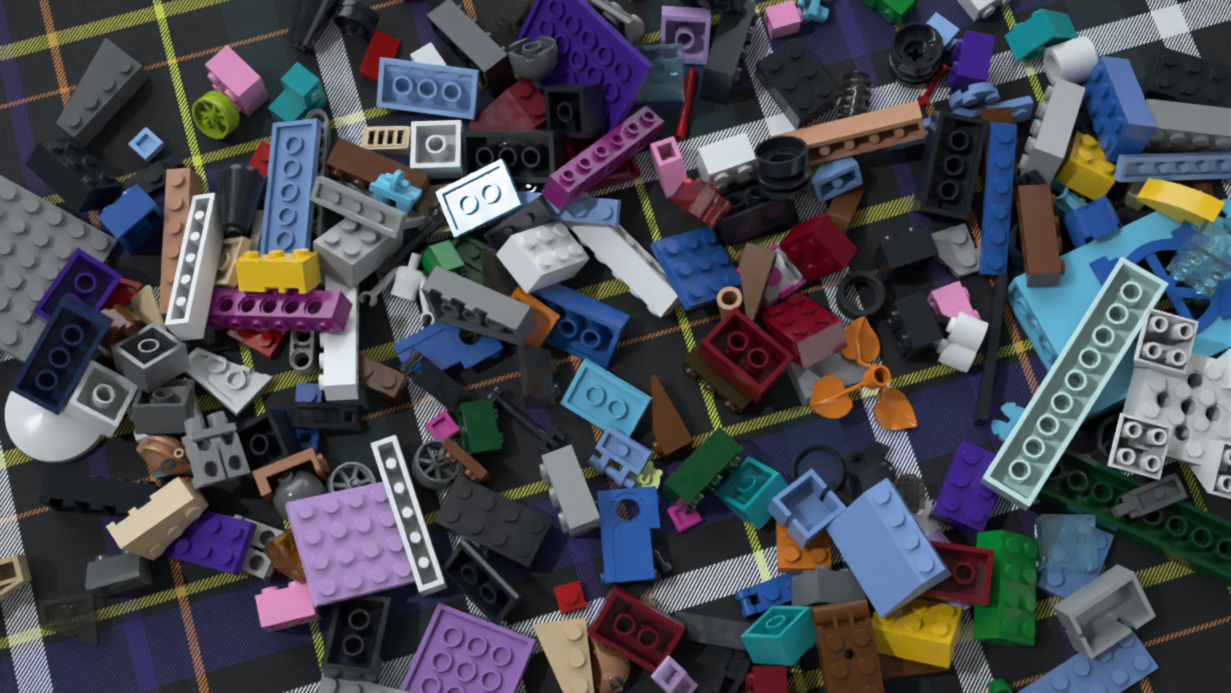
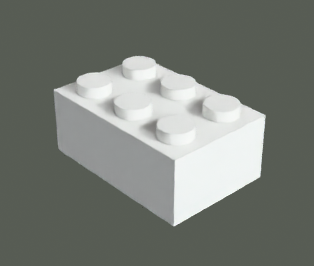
(542, 256)

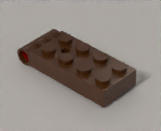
(841, 628)

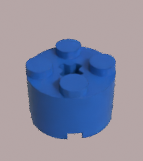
(1091, 221)

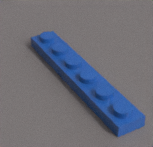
(997, 198)

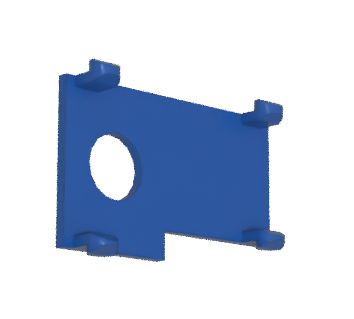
(444, 348)
(628, 542)

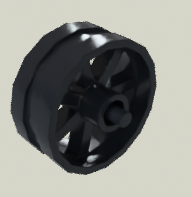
(355, 18)

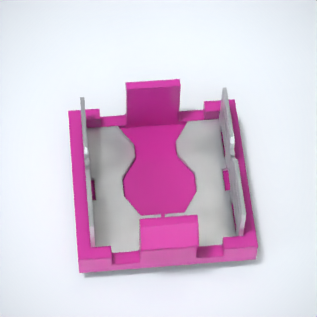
(784, 279)

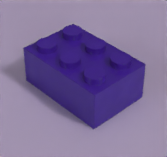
(82, 279)
(961, 497)

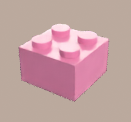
(237, 81)
(286, 607)

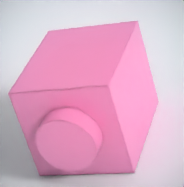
(782, 19)

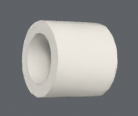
(1070, 60)

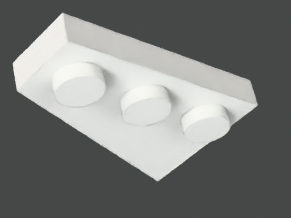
(227, 382)

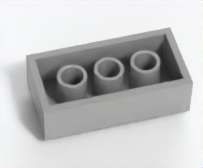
(1189, 127)
(1052, 129)

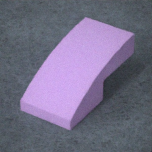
(673, 678)

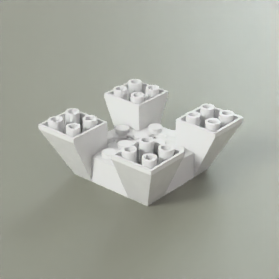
(1148, 430)

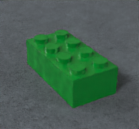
(1012, 595)

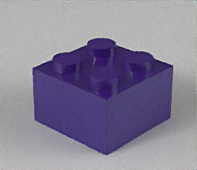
(970, 61)

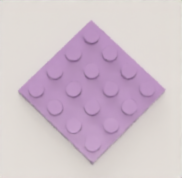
(349, 544)

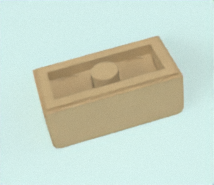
(146, 307)

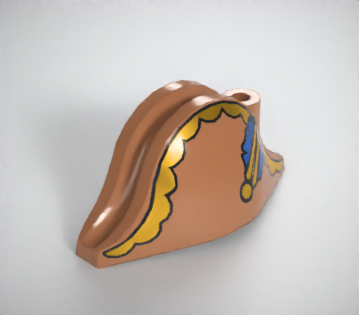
(164, 454)
(609, 668)

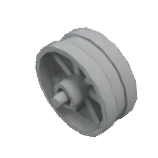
(353, 481)

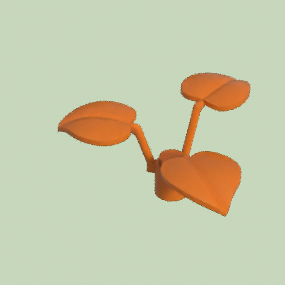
(831, 399)

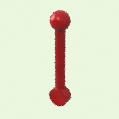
(922, 100)

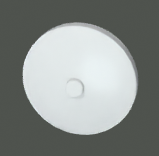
(45, 434)

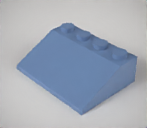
(886, 548)

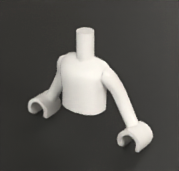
(406, 285)

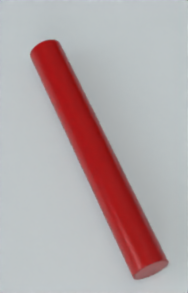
(686, 105)

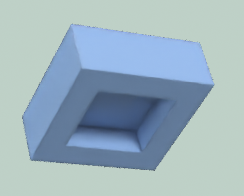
(146, 144)

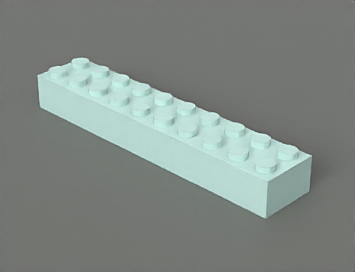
(1073, 384)

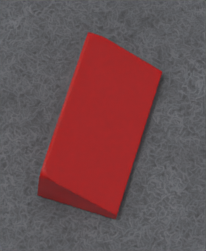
(380, 46)

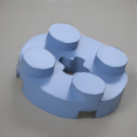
(978, 95)

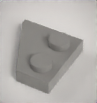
(957, 251)

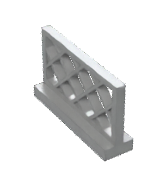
(363, 208)

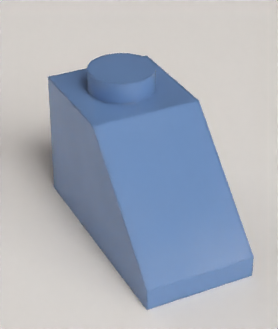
(835, 178)

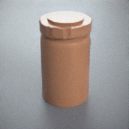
(728, 299)

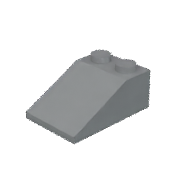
(628, 25)
(835, 365)

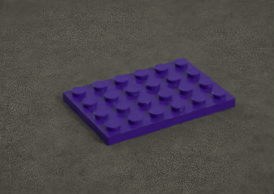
(590, 53)

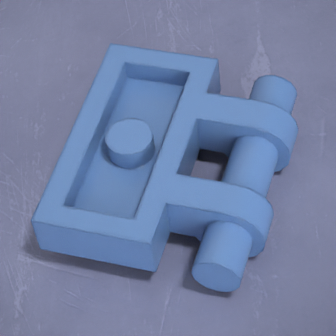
(623, 450)

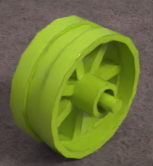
(214, 112)

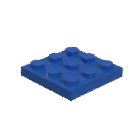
(696, 266)

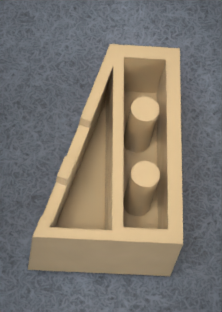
(568, 653)

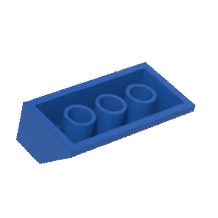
(584, 325)

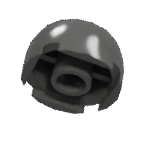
(534, 58)
(295, 486)

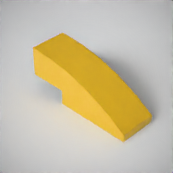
(1179, 201)

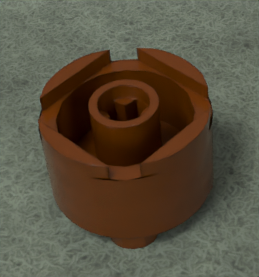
(123, 326)

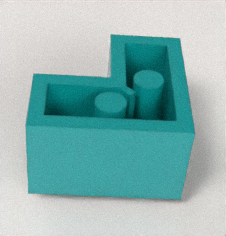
(1040, 31)
(301, 95)

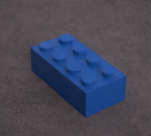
(1117, 108)

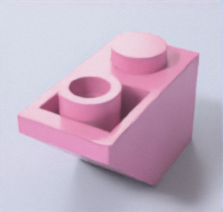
(668, 165)
(949, 300)

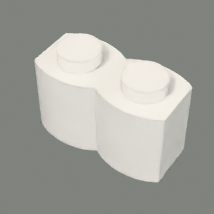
(962, 342)

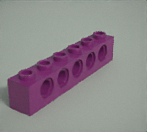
(602, 158)
(280, 311)

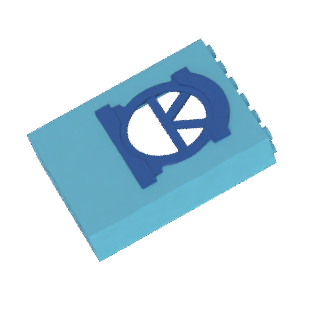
(1054, 312)

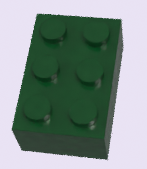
(703, 471)

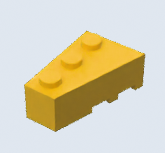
(278, 271)

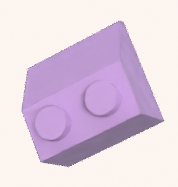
(687, 27)

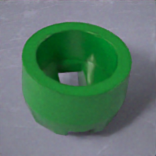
(999, 686)

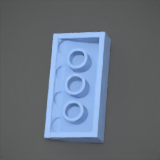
(428, 88)

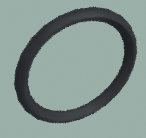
(824, 448)

